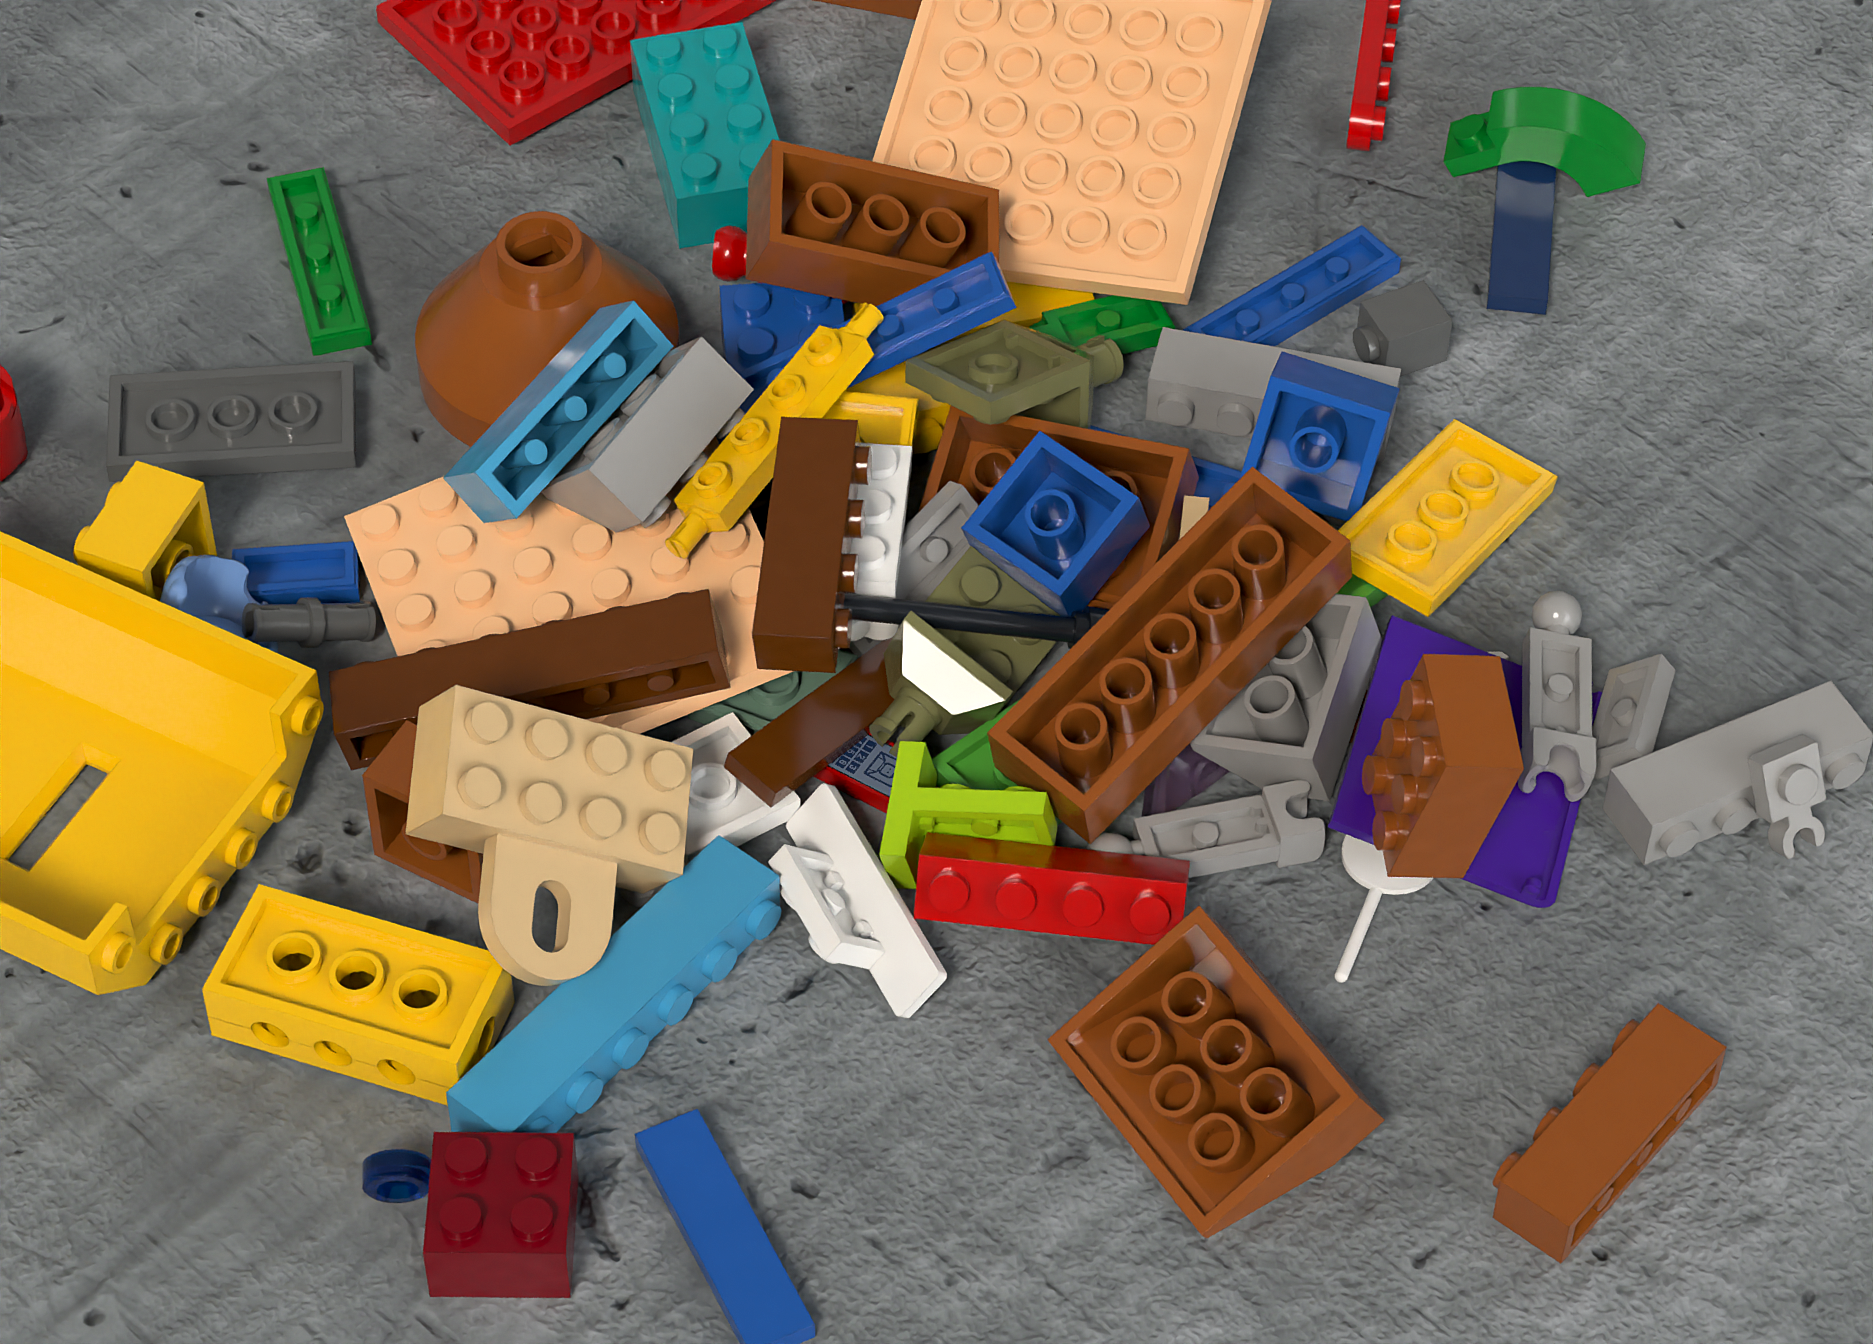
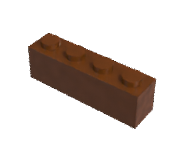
(809, 545)

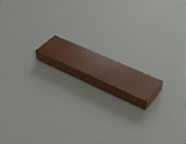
(813, 730)

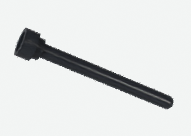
(976, 619)

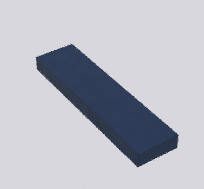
(1521, 237)

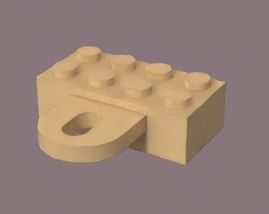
(549, 809)

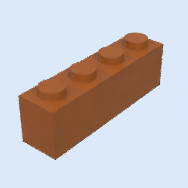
(1607, 1131)

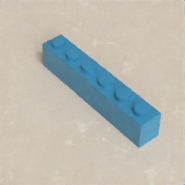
(609, 1014)

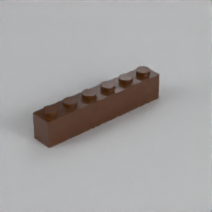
(567, 666)

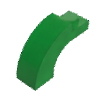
(1551, 129)

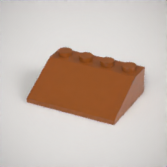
(1153, 471)
(1213, 1076)

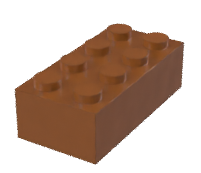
(860, 224)

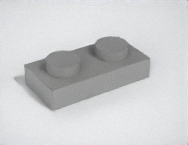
(1630, 712)

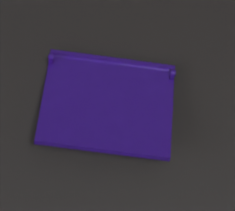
(1533, 830)

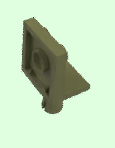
(1017, 372)
(958, 677)

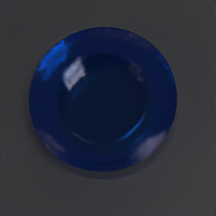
(396, 1175)

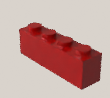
(1049, 888)

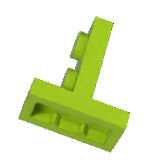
(953, 809)

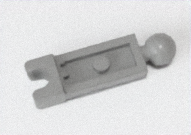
(1557, 697)
(1229, 832)

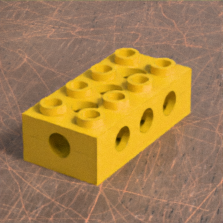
(356, 994)

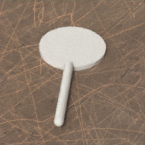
(1368, 868)

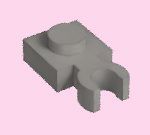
(1784, 787)

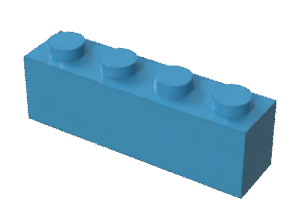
(558, 412)

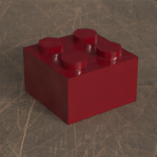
(501, 1215)

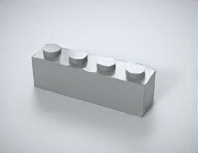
(1223, 381)
(1704, 782)

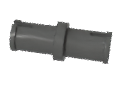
(309, 622)

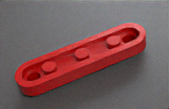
(1371, 78)

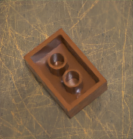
(1443, 766)

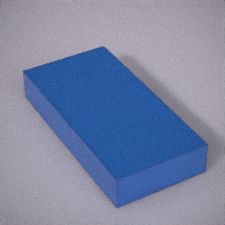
(302, 571)

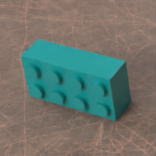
(702, 124)

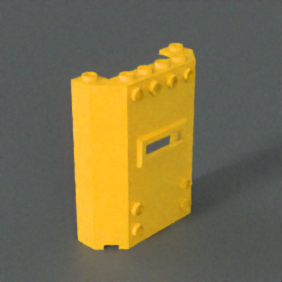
(196, 752)

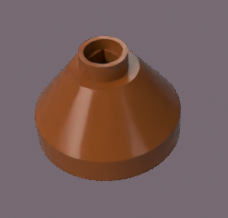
(514, 310)

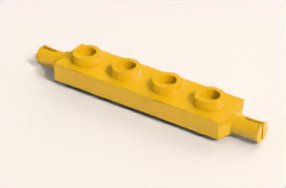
(747, 455)

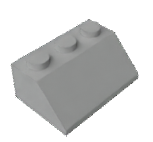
(653, 439)
(1301, 705)

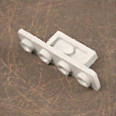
(853, 904)

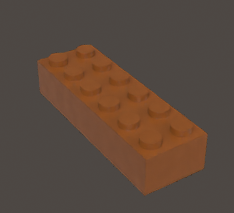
(1171, 654)

